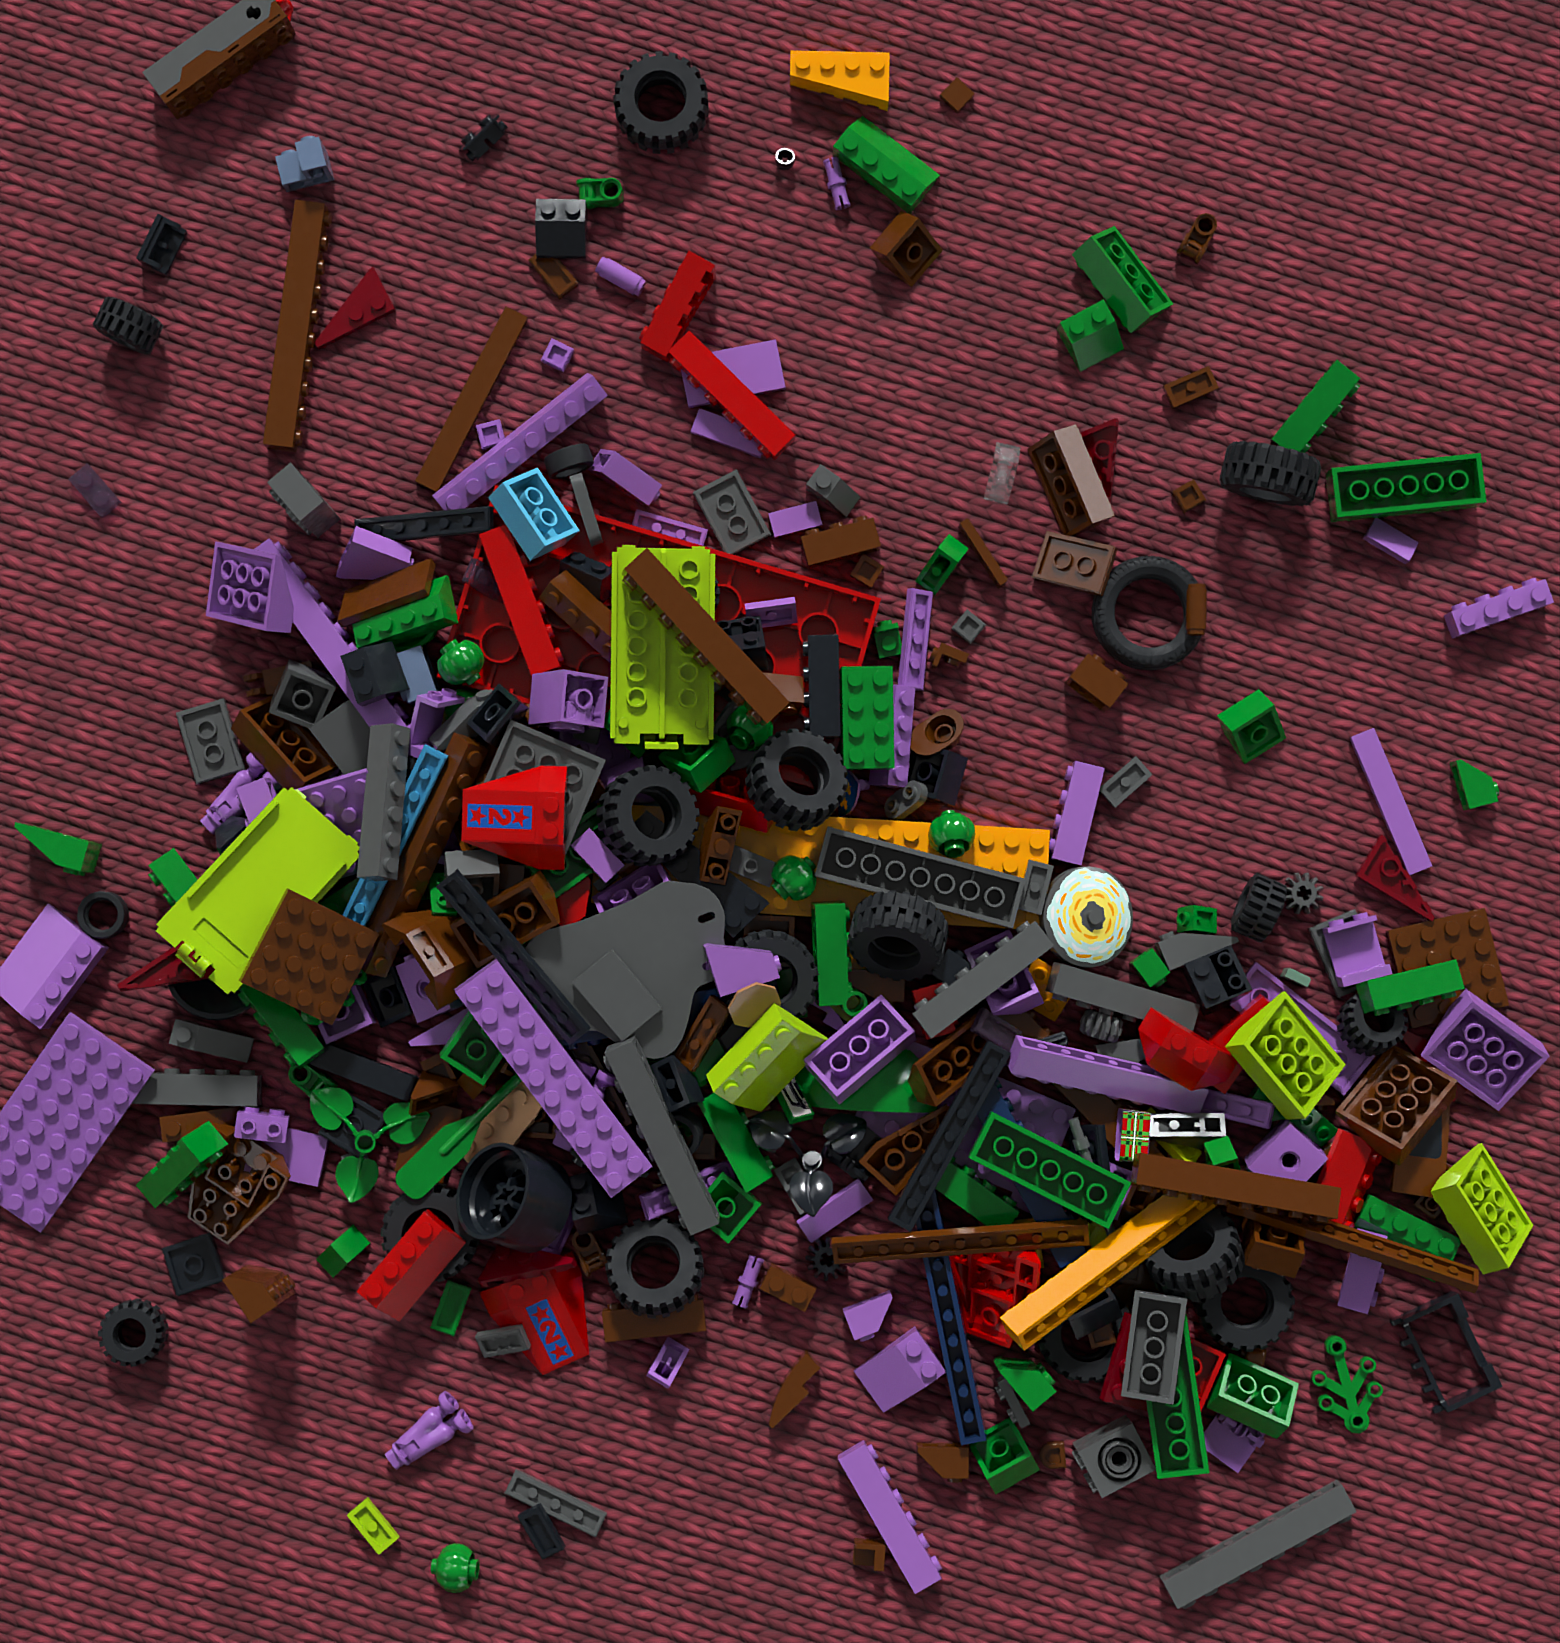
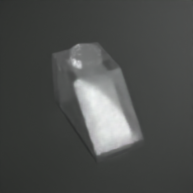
(1002, 472)

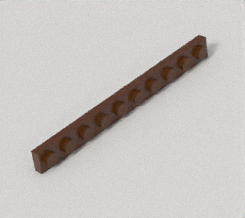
(960, 1241)
(1370, 1246)

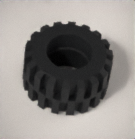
(128, 325)
(1258, 907)
(1362, 1037)
(114, 1341)

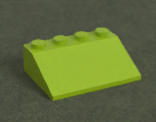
(1286, 1057)
(764, 1059)
(1483, 1210)

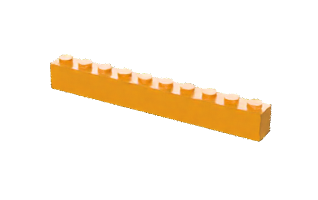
(1101, 1267)

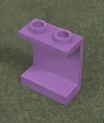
(428, 717)
(1355, 950)

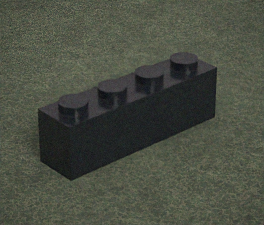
(823, 685)

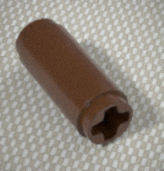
(1196, 609)

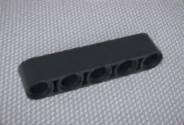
(366, 1071)

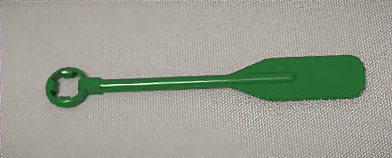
(446, 1148)

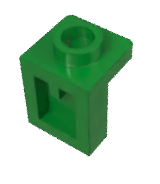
(887, 639)
(1197, 919)

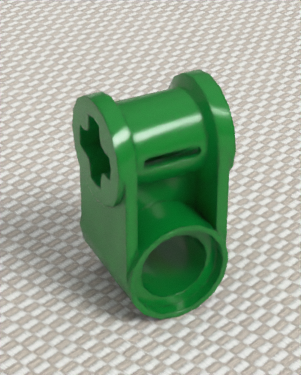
(597, 192)
(314, 1080)

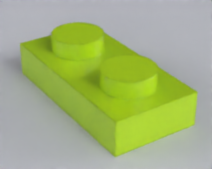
(373, 1525)

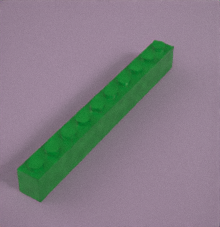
(280, 1018)

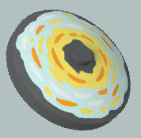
(1086, 916)

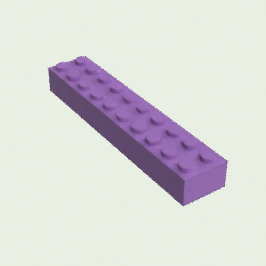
(329, 638)
(553, 1077)

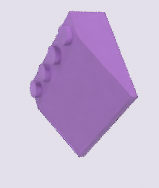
(249, 589)
(48, 967)
(1484, 1050)

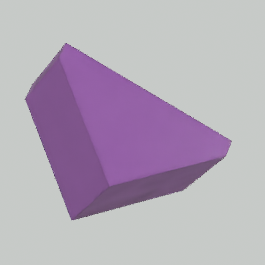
(667, 1362)

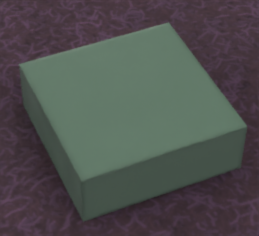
(1295, 977)

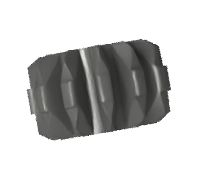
(1311, 891)
(1101, 1026)

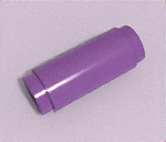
(620, 276)

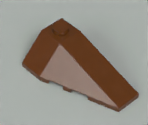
(898, 1154)

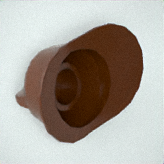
(937, 733)

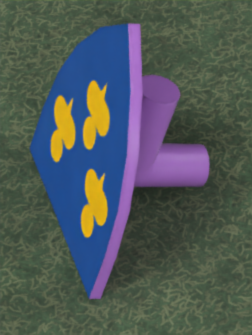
(852, 793)

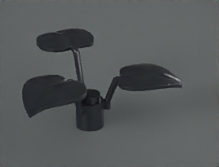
(813, 1186)

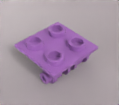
(1231, 1441)

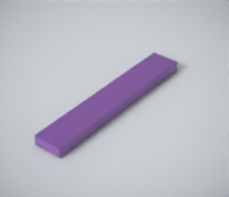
(1390, 801)

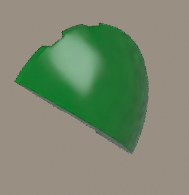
(882, 1093)

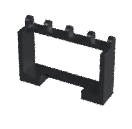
(1459, 1313)

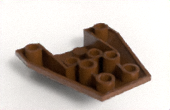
(436, 952)
(231, 1199)

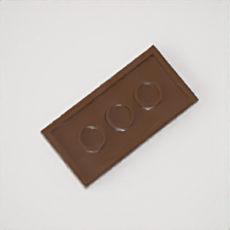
(386, 592)

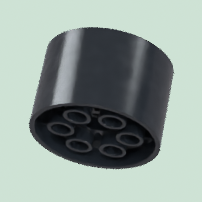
(513, 1198)

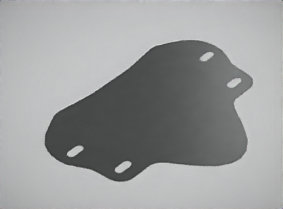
(656, 940)

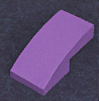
(831, 1018)

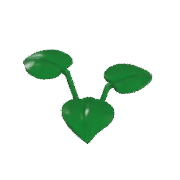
(356, 1175)

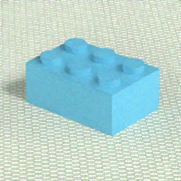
(533, 513)

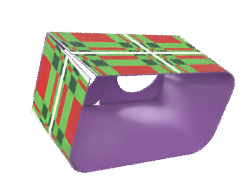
(1131, 1134)

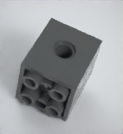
(1108, 1473)

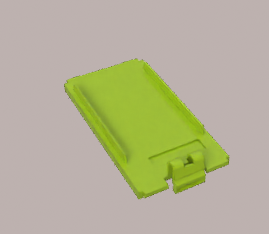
(652, 676)
(238, 894)

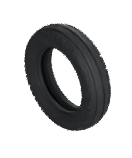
(1104, 614)

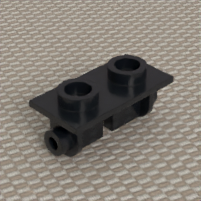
(475, 142)

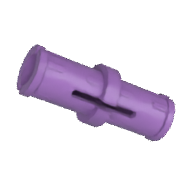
(836, 183)
(748, 1281)

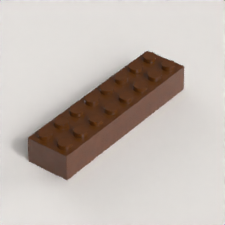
(704, 637)

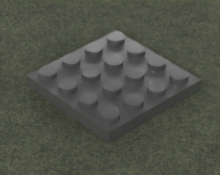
(528, 748)

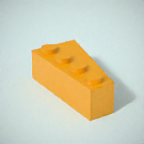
(843, 74)

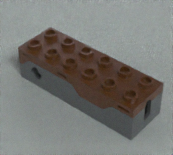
(220, 53)

